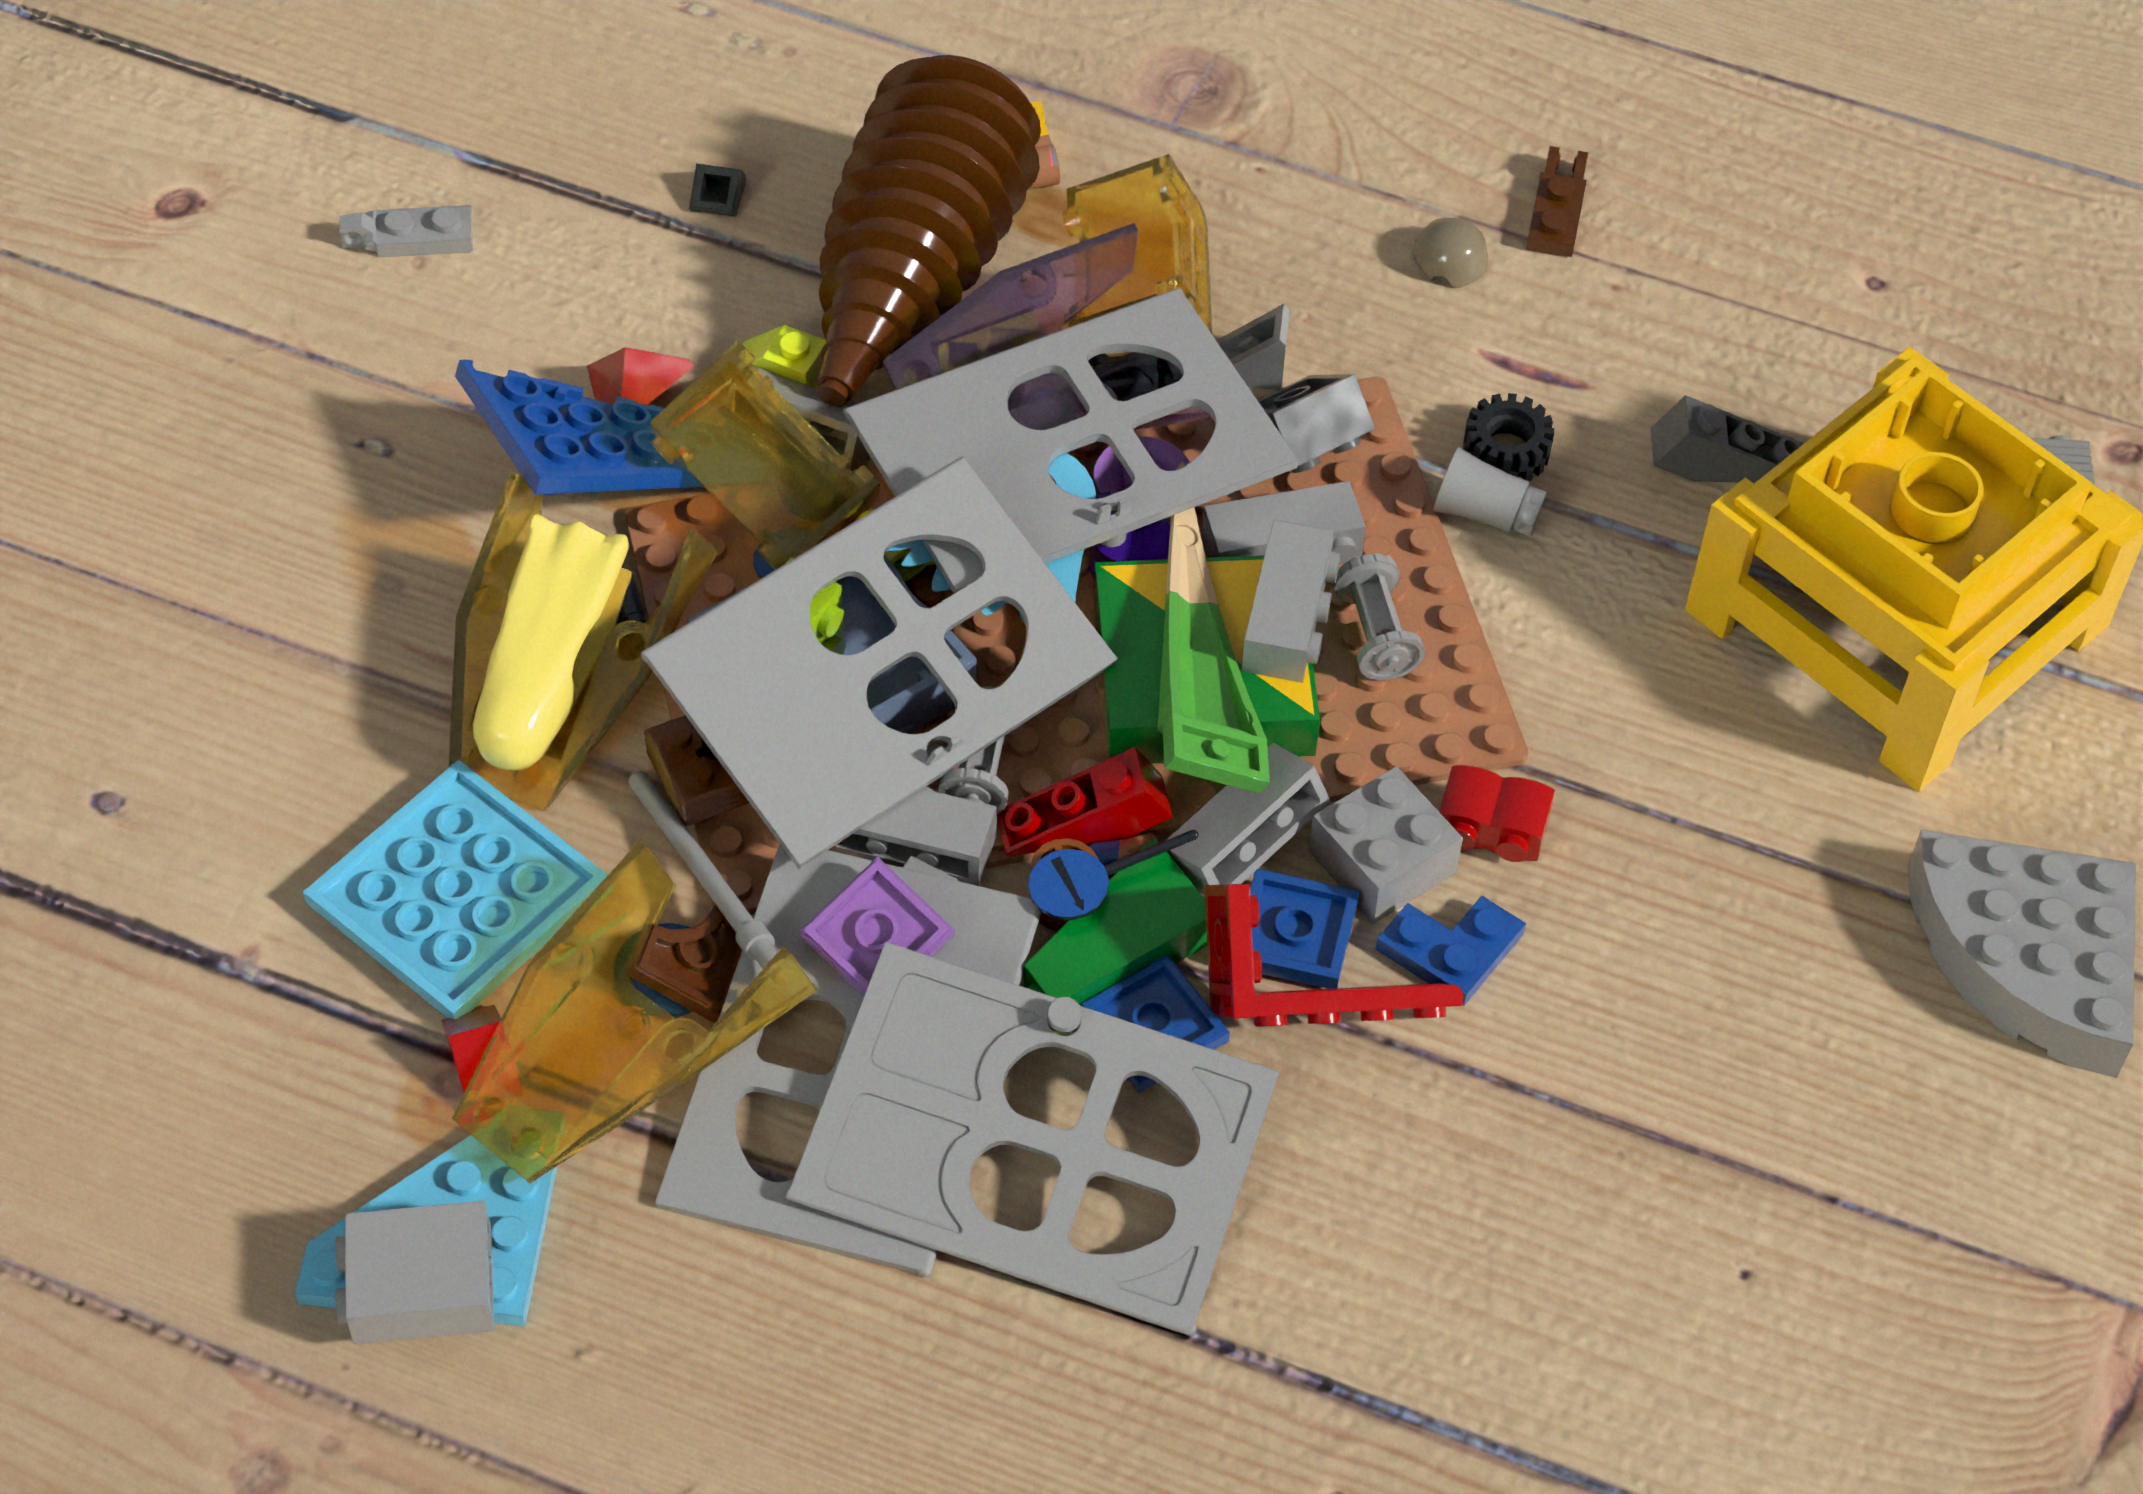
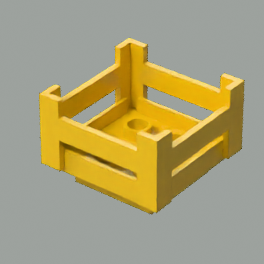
(1932, 543)

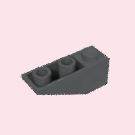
(1715, 445)

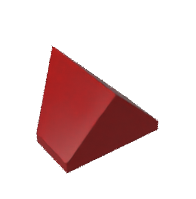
(635, 375)

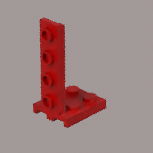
(1236, 967)

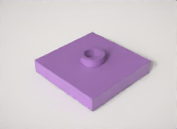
(866, 915)

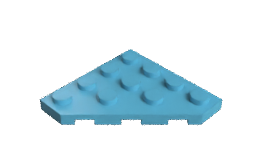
(459, 1175)

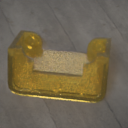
(1170, 239)
(762, 458)

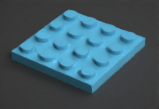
(455, 890)

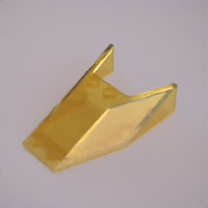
(609, 689)
(589, 1047)

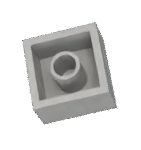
(1385, 843)

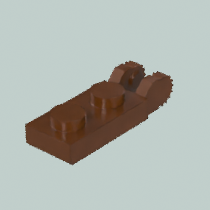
(1557, 206)

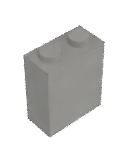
(416, 1272)

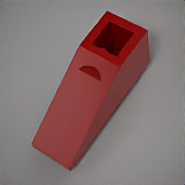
(1090, 806)

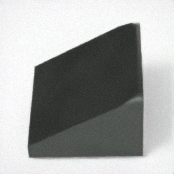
(717, 189)

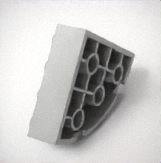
(2034, 941)

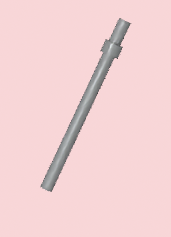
(750, 934)

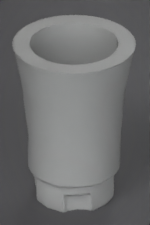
(1488, 495)

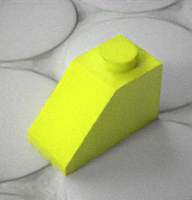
(788, 353)

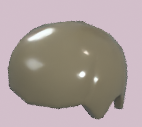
(1452, 250)

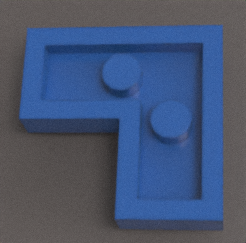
(1452, 956)

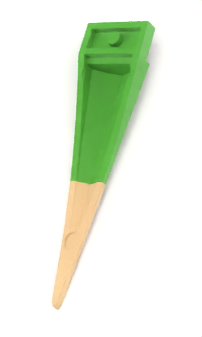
(1202, 697)

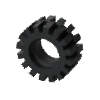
(1514, 419)

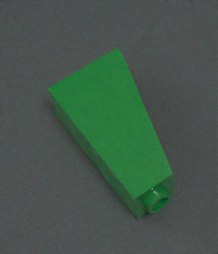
(1145, 916)

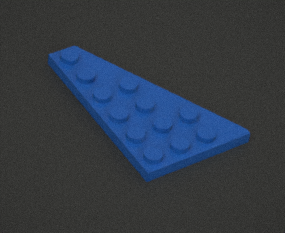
(570, 439)

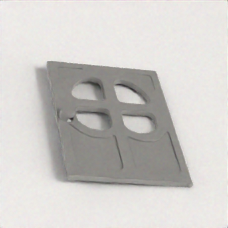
(968, 416)
(797, 716)
(927, 1098)
(707, 1166)

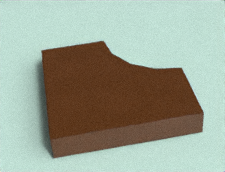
(689, 963)

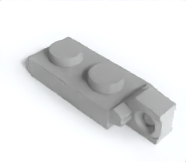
(409, 231)

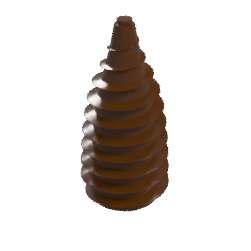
(919, 209)

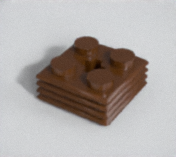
(690, 778)

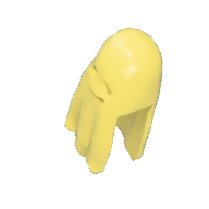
(549, 638)

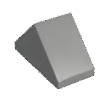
(1259, 349)

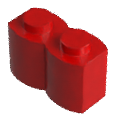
(1497, 812)

